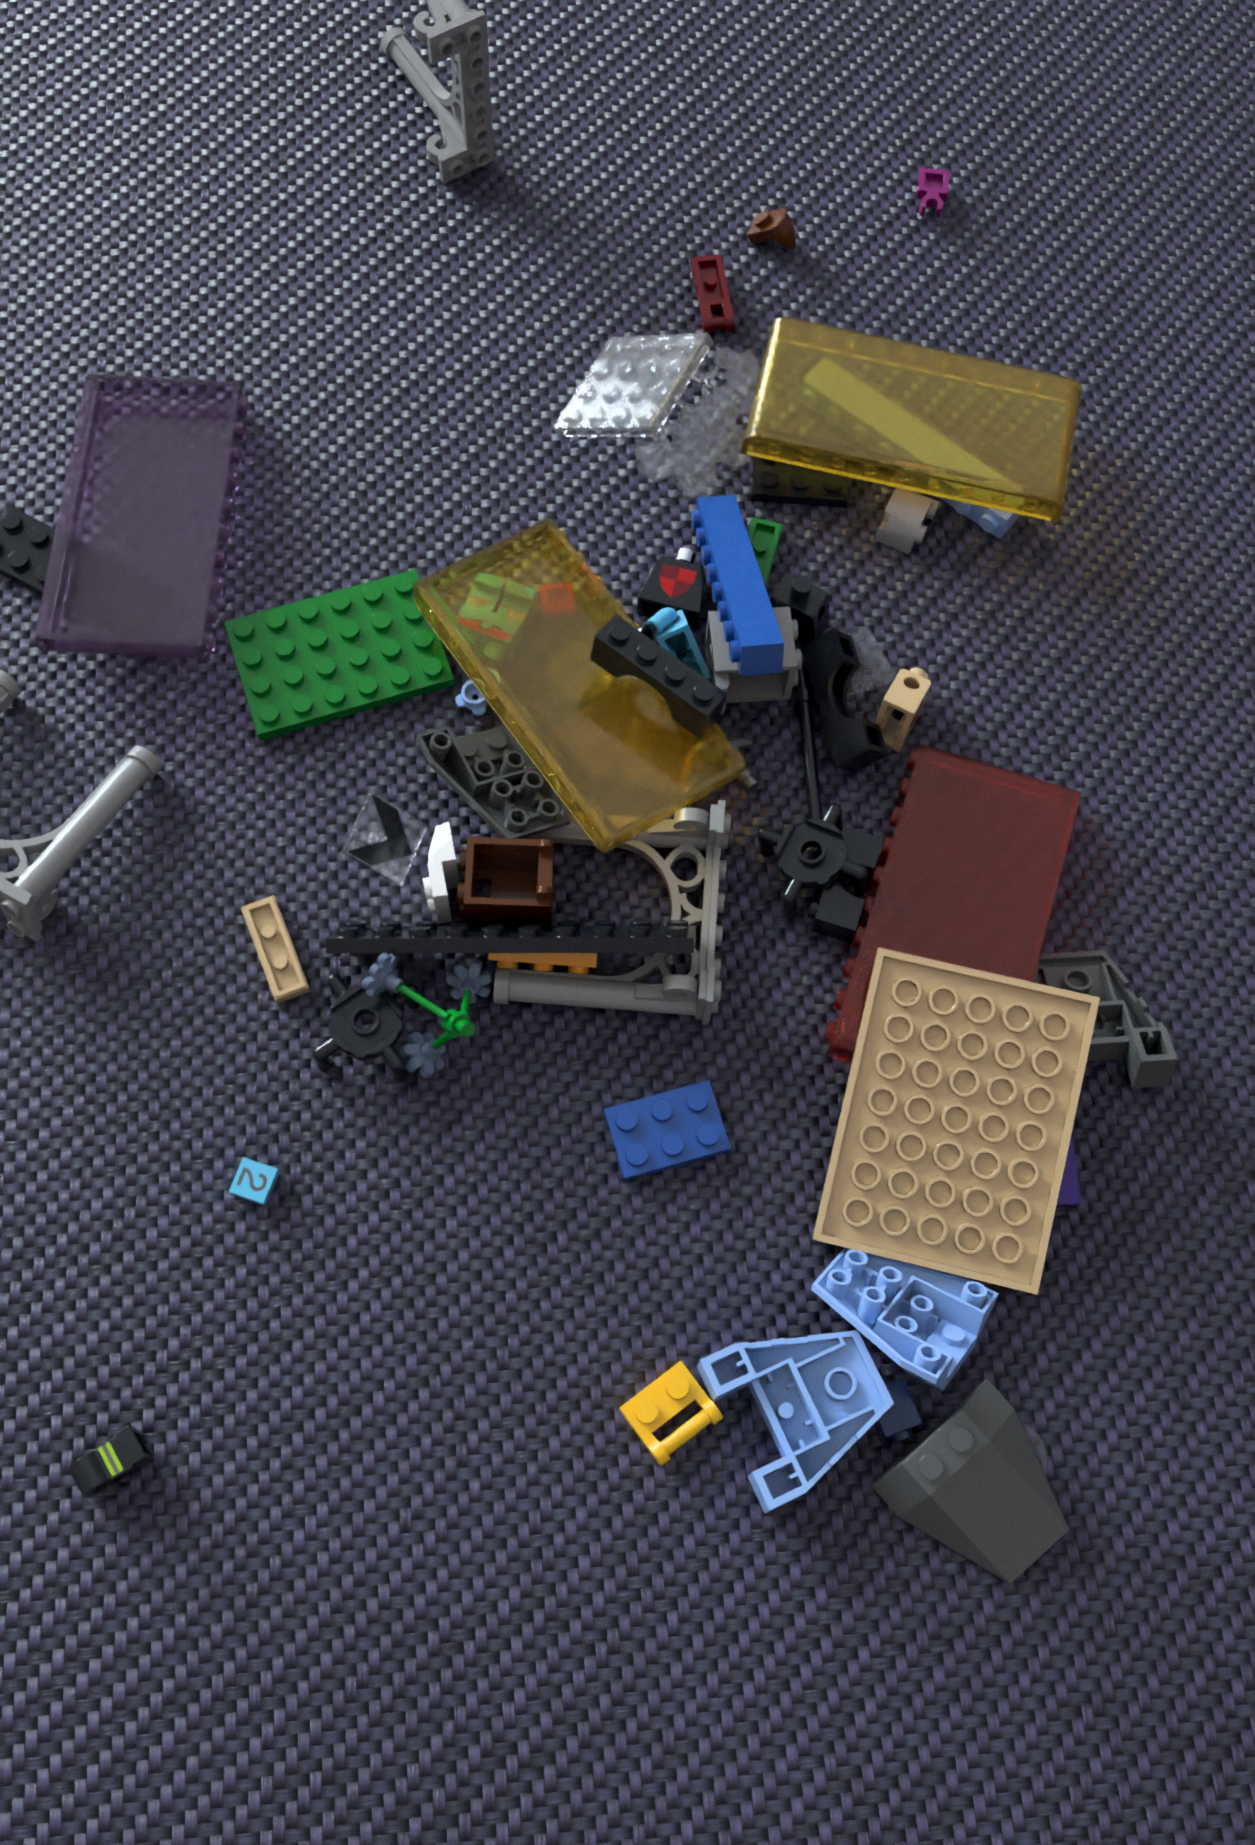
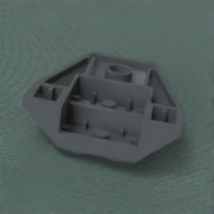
(978, 1487)

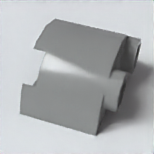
(905, 520)

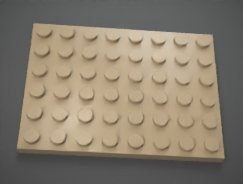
(957, 1120)

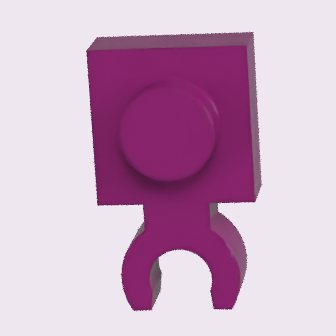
(932, 189)

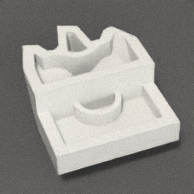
(442, 873)

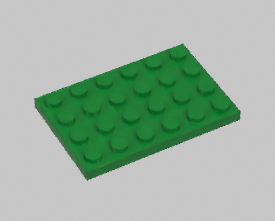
(336, 655)

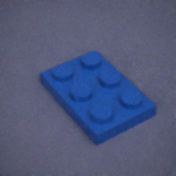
(666, 1130)

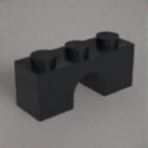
(838, 911)

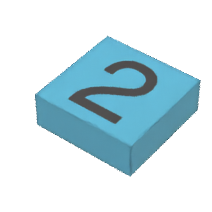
(254, 1181)

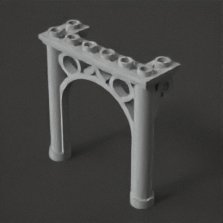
(466, 111)
(28, 890)
(687, 994)

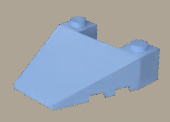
(813, 1397)

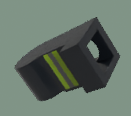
(111, 1462)

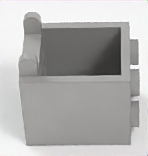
(752, 687)

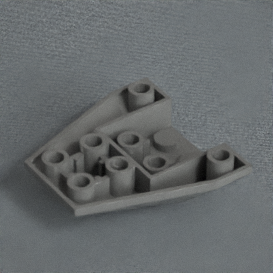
(496, 780)

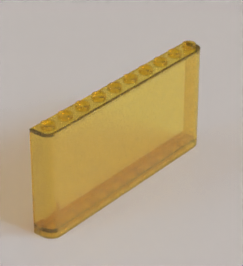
(914, 418)
(524, 635)

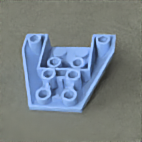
(908, 1311)

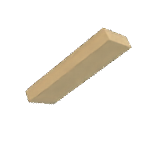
(275, 949)

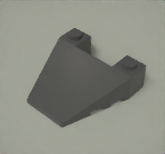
(1122, 1021)

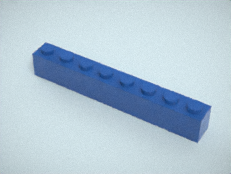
(737, 586)

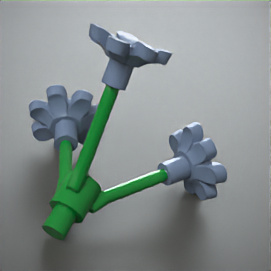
(424, 1049)

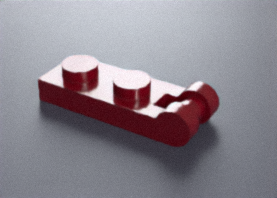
(712, 293)

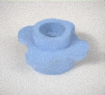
(465, 699)

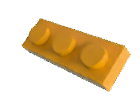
(576, 962)

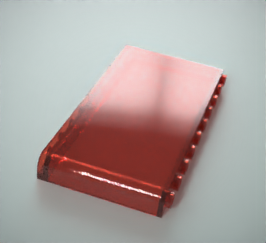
(961, 876)

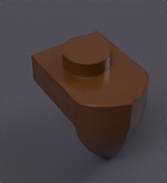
(771, 226)

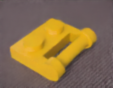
(661, 1403)

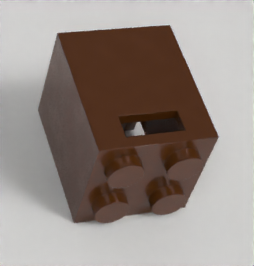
(519, 878)

